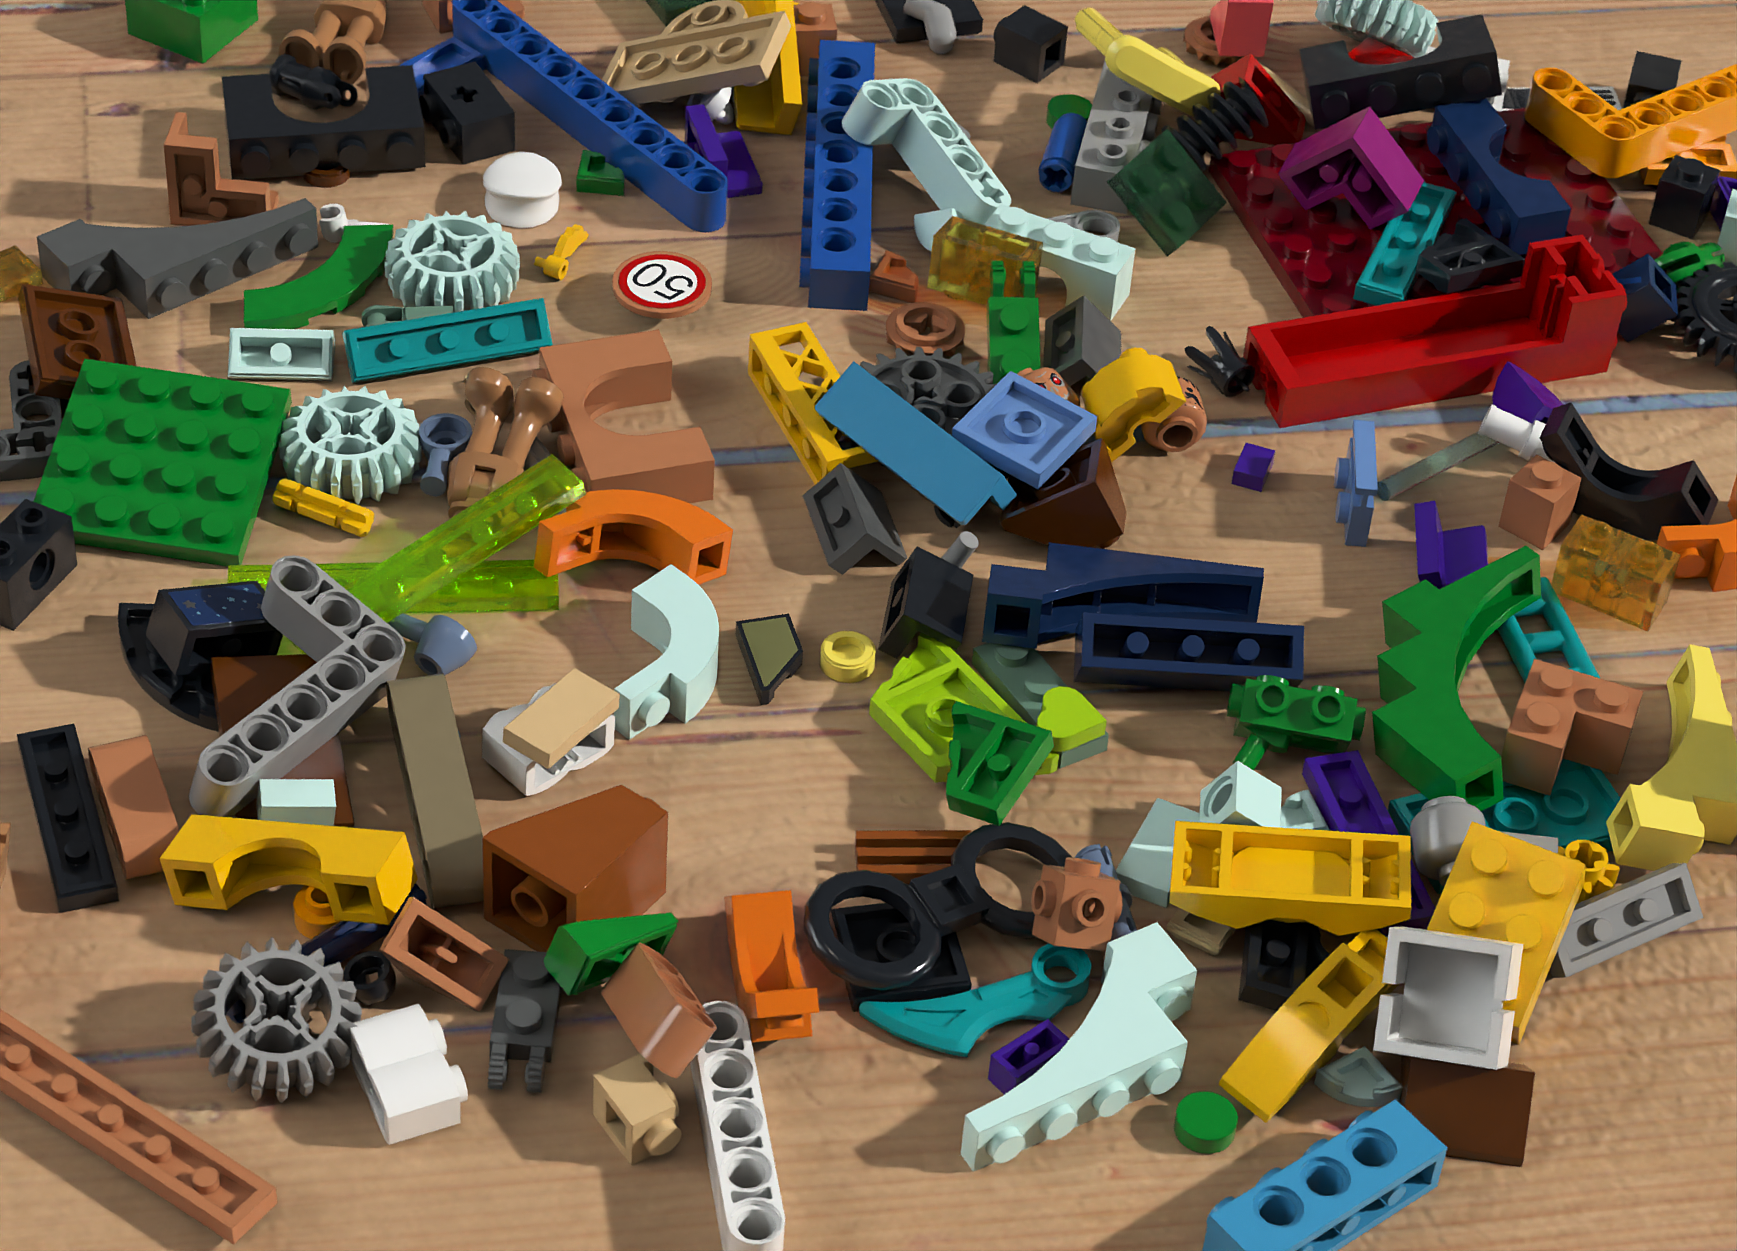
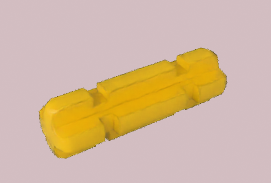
(323, 507)

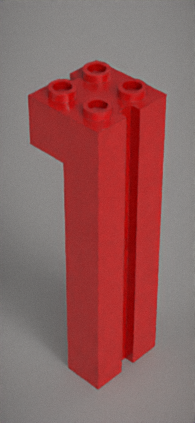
(1443, 346)

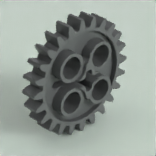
(932, 384)

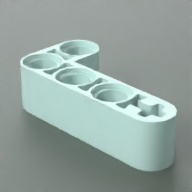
(930, 144)

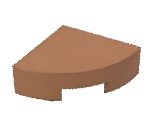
(894, 279)

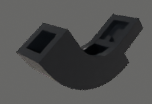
(1622, 495)

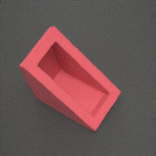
(1241, 26)

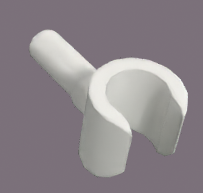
(334, 220)

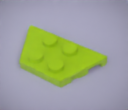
(919, 702)

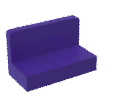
(724, 151)
(1446, 554)

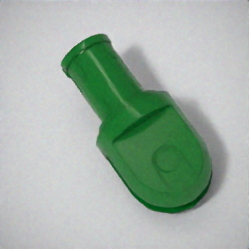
(1685, 258)

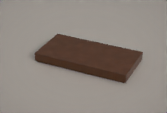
(247, 683)

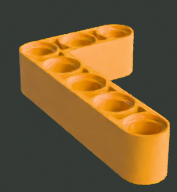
(1637, 136)

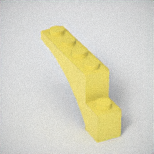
(1695, 789)

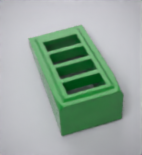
(592, 950)

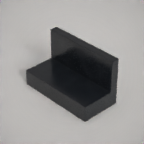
(926, 598)

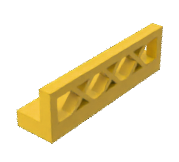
(794, 401)

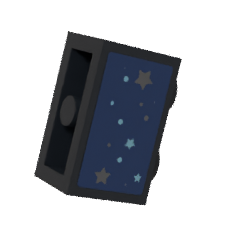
(210, 622)

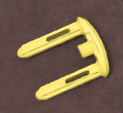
(1144, 66)

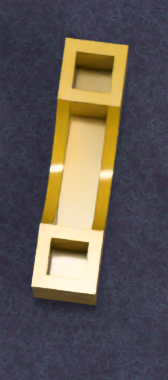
(227, 859)

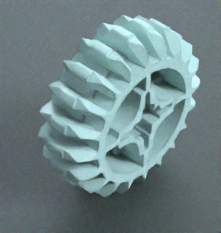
(1392, 22)
(452, 263)
(351, 444)

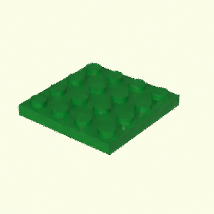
(164, 461)

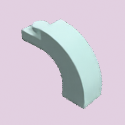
(684, 627)

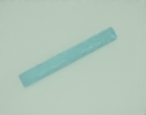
(1433, 465)

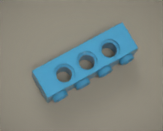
(1334, 1188)

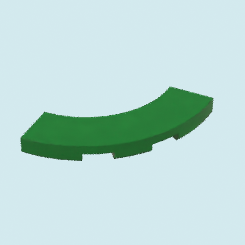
(328, 288)

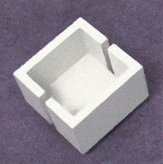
(1449, 997)

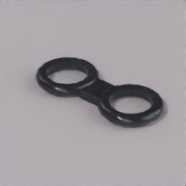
(931, 903)

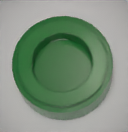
(1065, 104)
(1205, 1122)

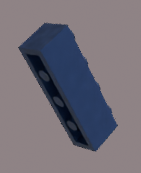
(1184, 651)

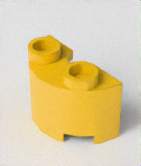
(1130, 393)

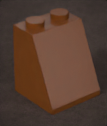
(575, 865)

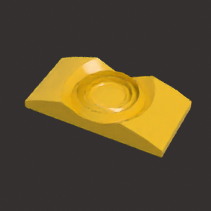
(1291, 876)

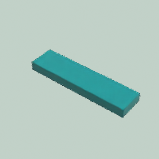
(1394, 261)
(446, 340)

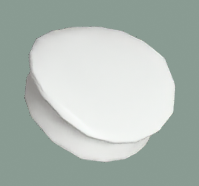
(522, 190)

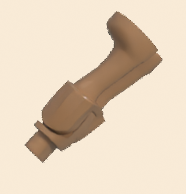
(338, 37)
(491, 394)

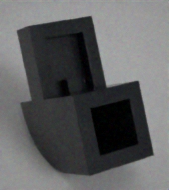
(1651, 77)

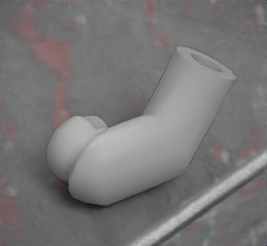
(937, 21)

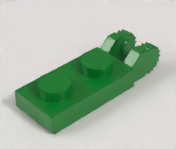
(1012, 323)

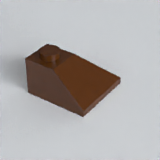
(1073, 506)

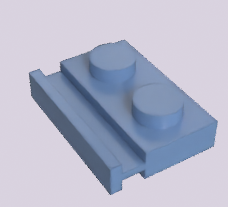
(1358, 480)

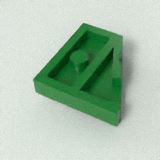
(991, 761)

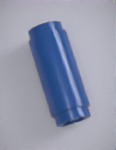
(1061, 152)

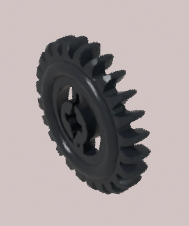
(1706, 313)

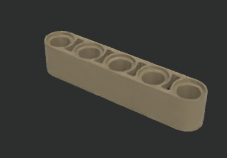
(437, 789)

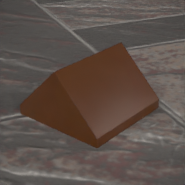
(1471, 1108)

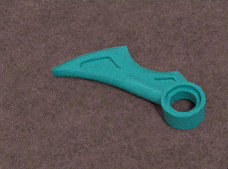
(958, 1020)

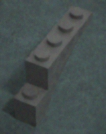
(174, 264)

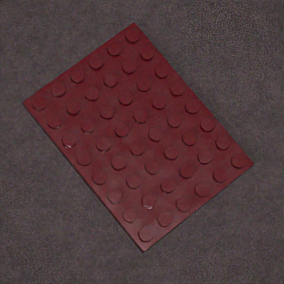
(1326, 248)

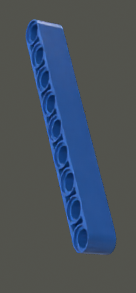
(594, 113)

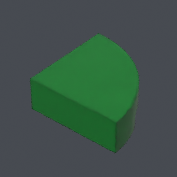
(598, 176)

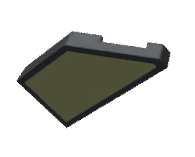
(769, 651)

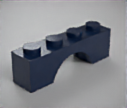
(1515, 208)

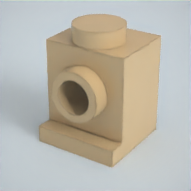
(636, 1109)

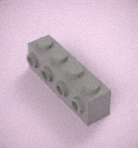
(1117, 129)

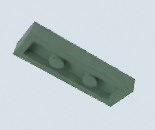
(1021, 681)

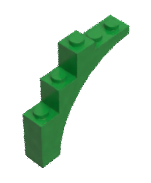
(1431, 643)

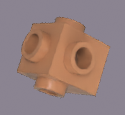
(1076, 905)

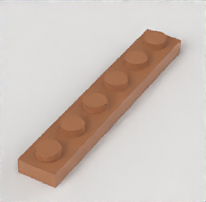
(130, 1133)

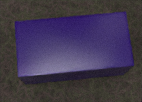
(1025, 1056)

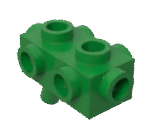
(1285, 716)

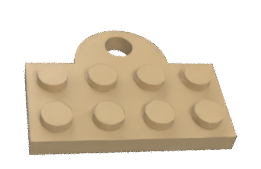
(699, 53)

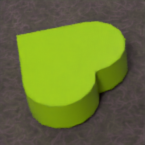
(1070, 718)

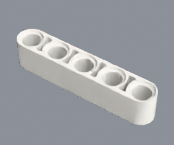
(737, 1136)

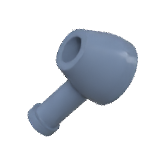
(441, 440)
(441, 642)

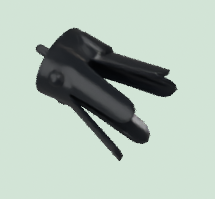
(1227, 370)

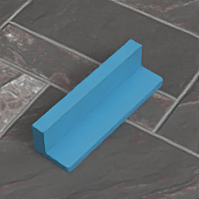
(912, 445)

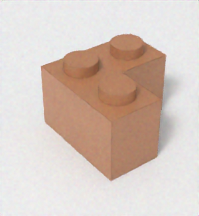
(1569, 719)

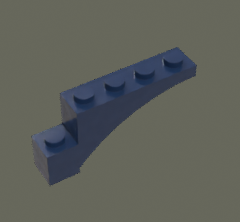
(1041, 605)

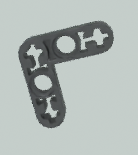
(28, 436)

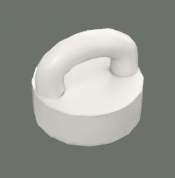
(716, 105)

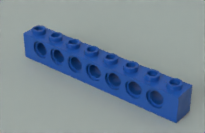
(836, 181)

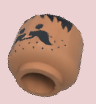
(1182, 427)

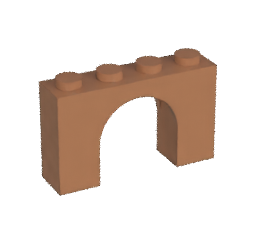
(612, 376)

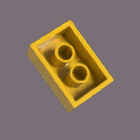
(1513, 895)

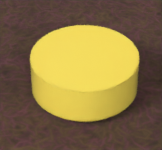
(847, 656)

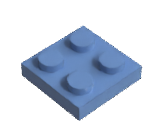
(1024, 429)

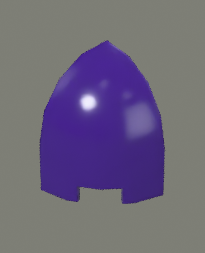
(1523, 395)

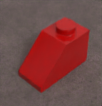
(1283, 116)

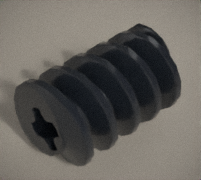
(1219, 123)

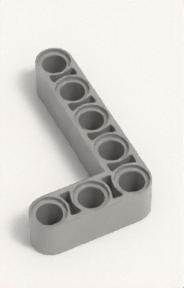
(354, 661)

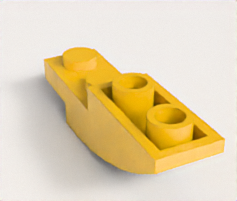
(1310, 1026)

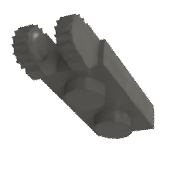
(524, 1019)

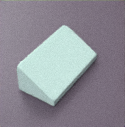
(281, 354)

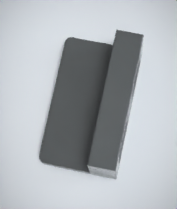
(1080, 341)
(851, 520)

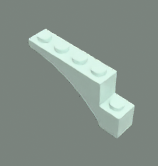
(1110, 1061)

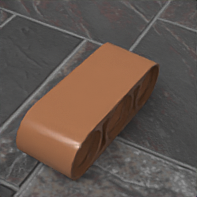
(133, 803)
(658, 1010)

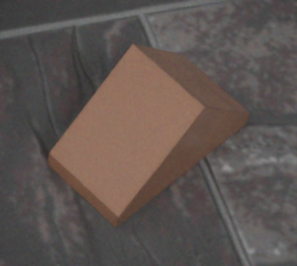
(442, 955)

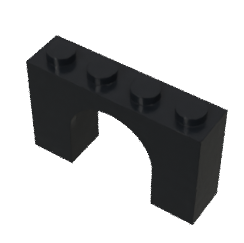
(1455, 72)
(271, 144)

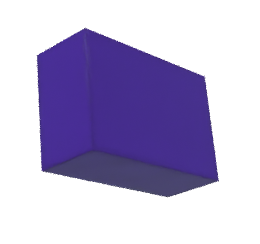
(1253, 467)

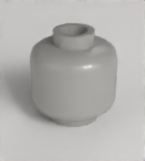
(1439, 834)

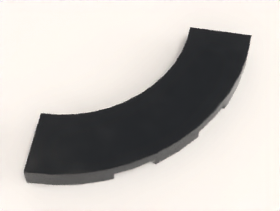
(183, 695)

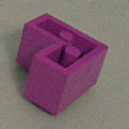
(1355, 160)

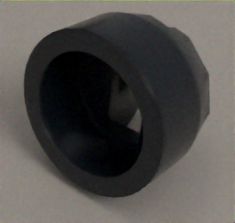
(361, 967)

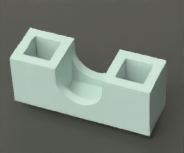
(1084, 261)

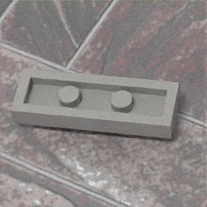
(1626, 918)

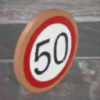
(662, 284)

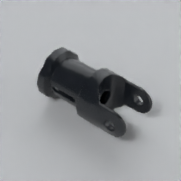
(314, 86)

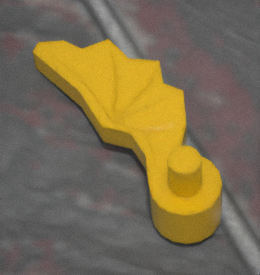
(557, 264)

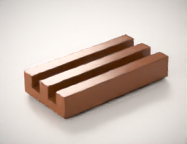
(906, 847)

